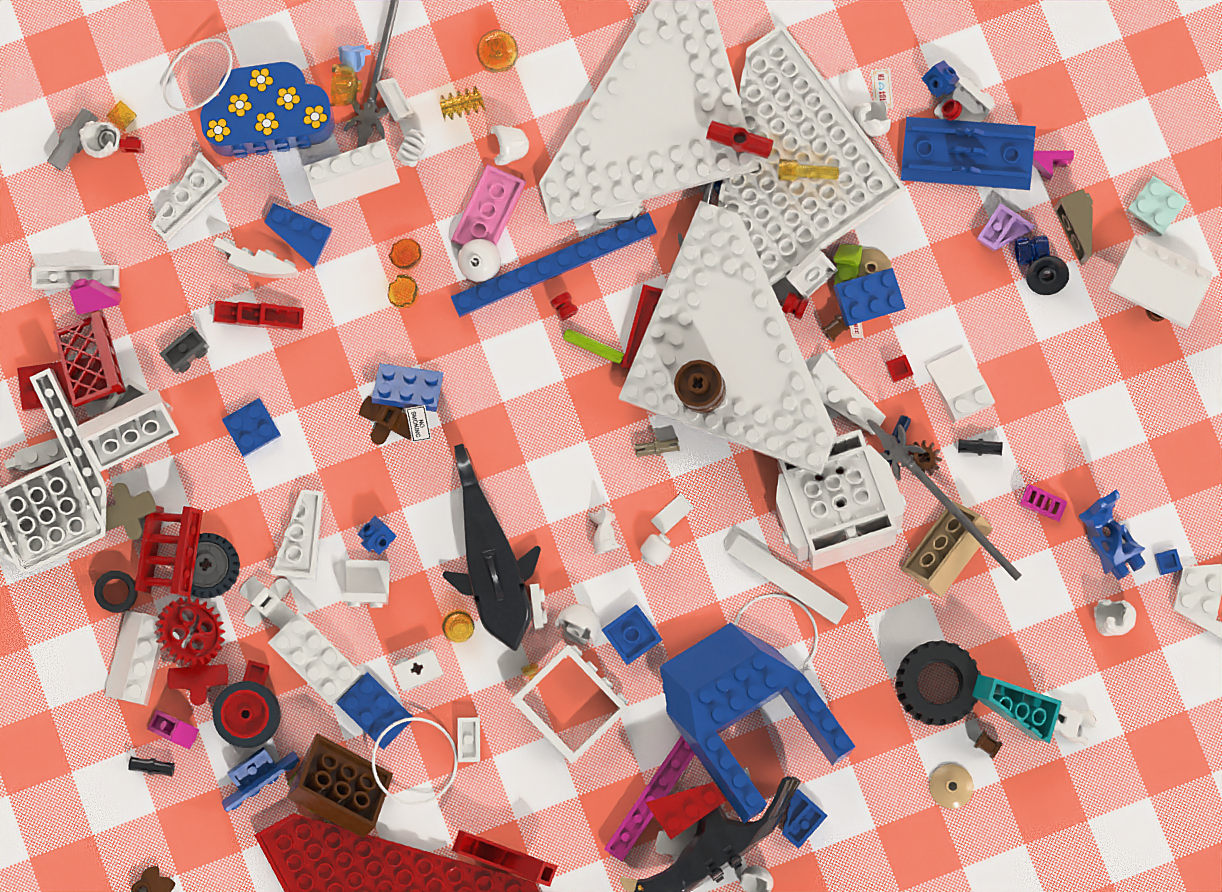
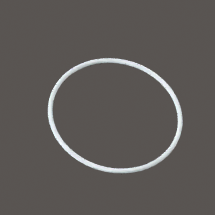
(215, 93)
(797, 602)
(455, 760)

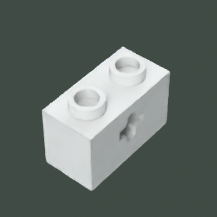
(430, 672)

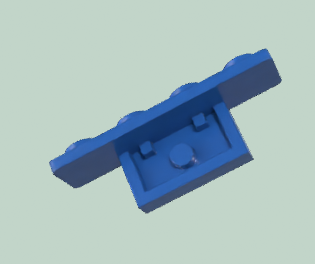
(256, 773)

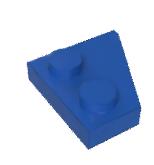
(802, 819)

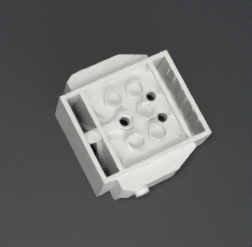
(810, 512)

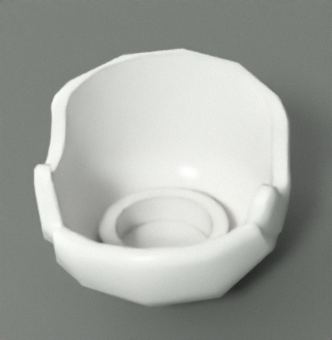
(756, 879)

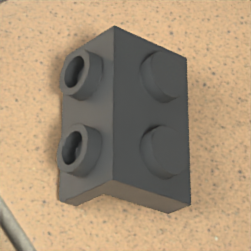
(185, 350)

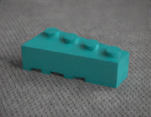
(1023, 708)

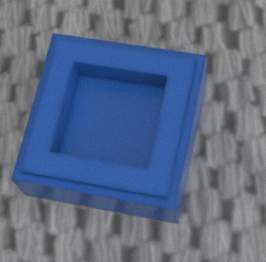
(1168, 562)

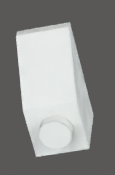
(620, 213)

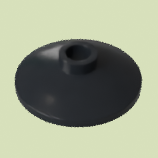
(1047, 283)

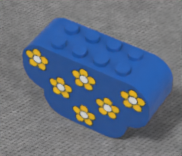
(266, 111)

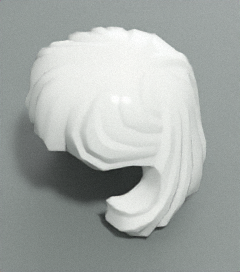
(872, 118)
(99, 138)
(512, 144)
(1114, 617)

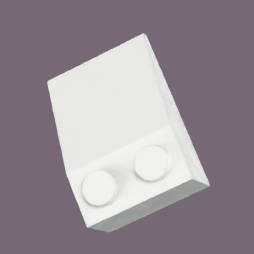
(960, 385)

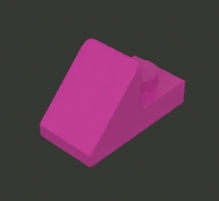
(1044, 160)

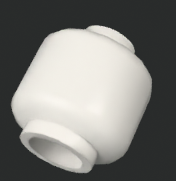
(656, 549)

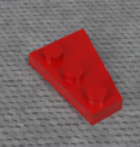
(685, 808)

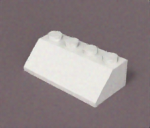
(351, 174)
(128, 430)
(135, 659)

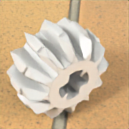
(412, 148)

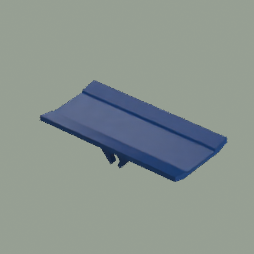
(968, 153)

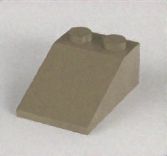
(1076, 218)

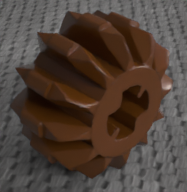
(932, 460)

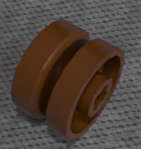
(691, 377)

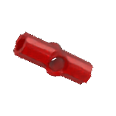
(726, 135)

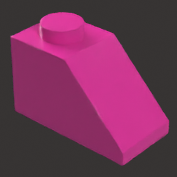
(92, 296)
(173, 729)

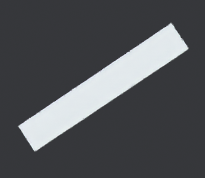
(787, 579)

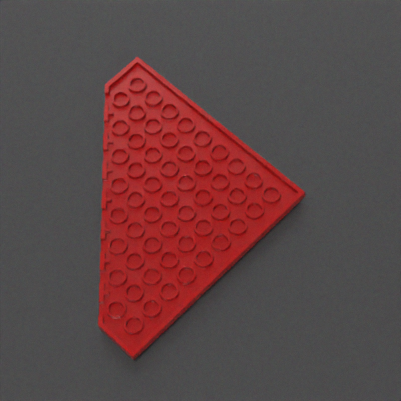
(329, 858)

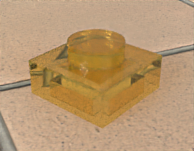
(121, 115)

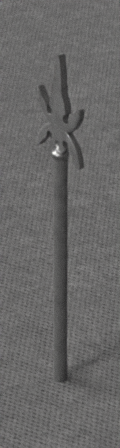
(367, 115)
(900, 454)

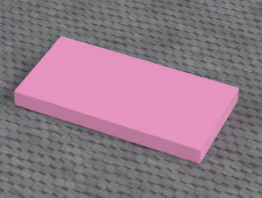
(489, 207)

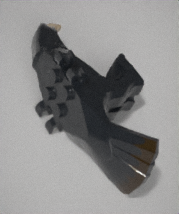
(715, 846)

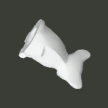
(605, 535)

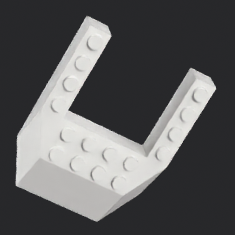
(58, 505)

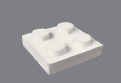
(811, 273)

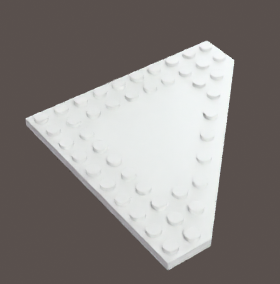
(798, 110)
(652, 118)
(727, 314)

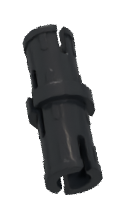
(980, 447)
(151, 766)

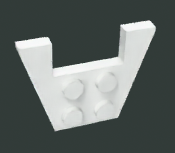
(1200, 596)

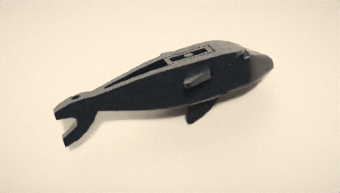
(493, 571)

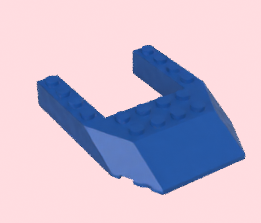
(726, 681)

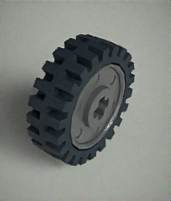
(224, 566)

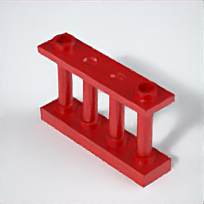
(185, 555)

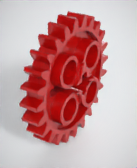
(207, 642)

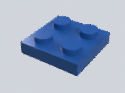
(251, 427)
(631, 634)

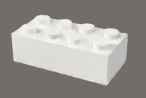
(315, 658)

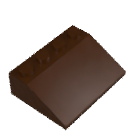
(340, 786)

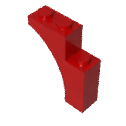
(504, 858)

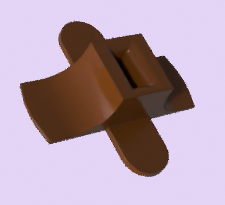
(387, 419)

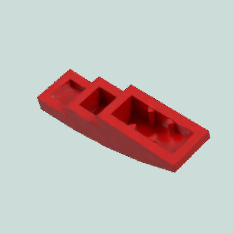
(258, 315)

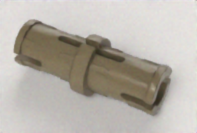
(657, 447)

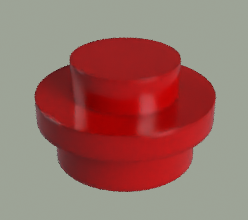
(951, 109)

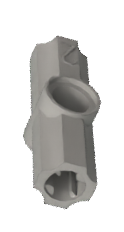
(69, 141)

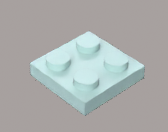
(1157, 205)

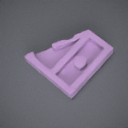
(1003, 228)

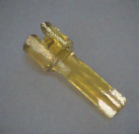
(791, 169)

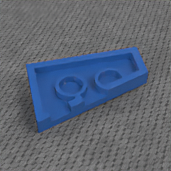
(301, 233)

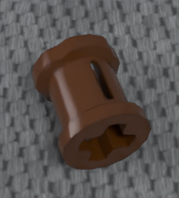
(834, 328)
(988, 744)

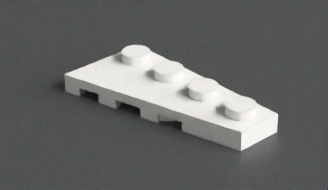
(300, 545)

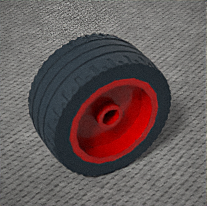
(263, 717)

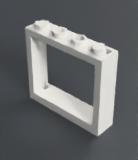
(591, 671)

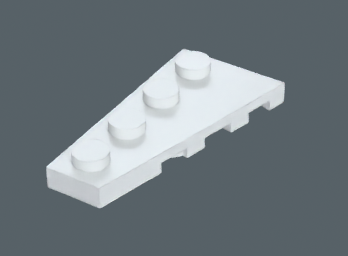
(192, 194)
(843, 395)

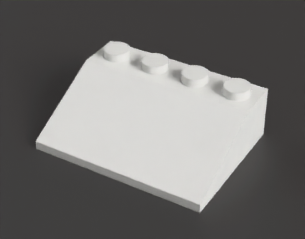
(1161, 281)

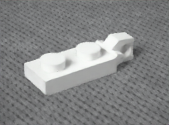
(36, 456)

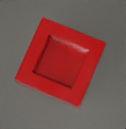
(131, 145)
(899, 368)
(256, 672)

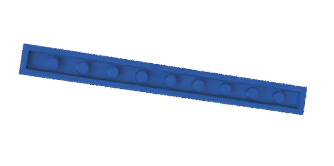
(553, 265)

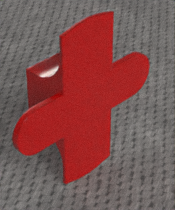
(198, 680)

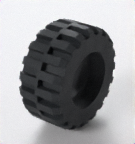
(908, 690)

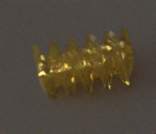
(461, 103)

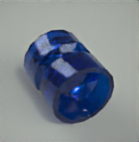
(1030, 250)

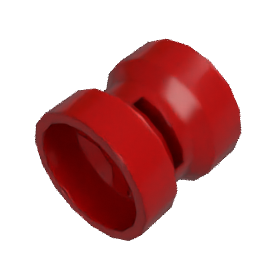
(795, 305)
(564, 306)

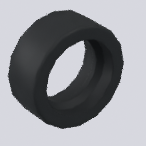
(117, 608)

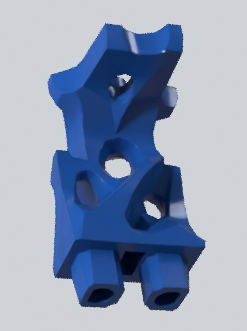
(1110, 548)

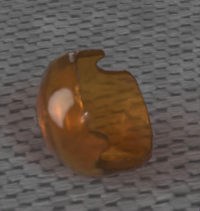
(406, 254)

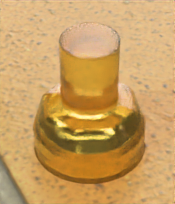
(530, 670)

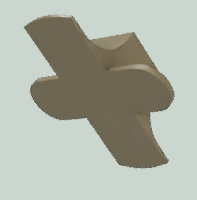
(129, 511)

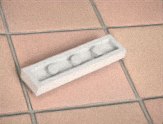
(64, 276)

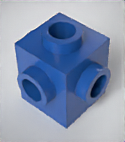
(941, 79)
(376, 535)

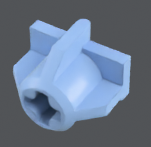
(353, 56)

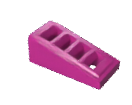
(1040, 510)

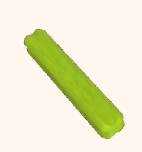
(593, 346)

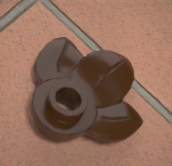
(153, 882)

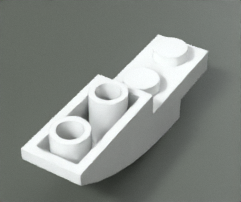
(263, 264)

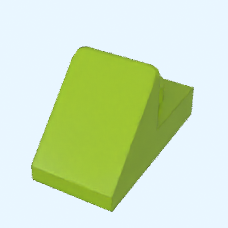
(848, 262)

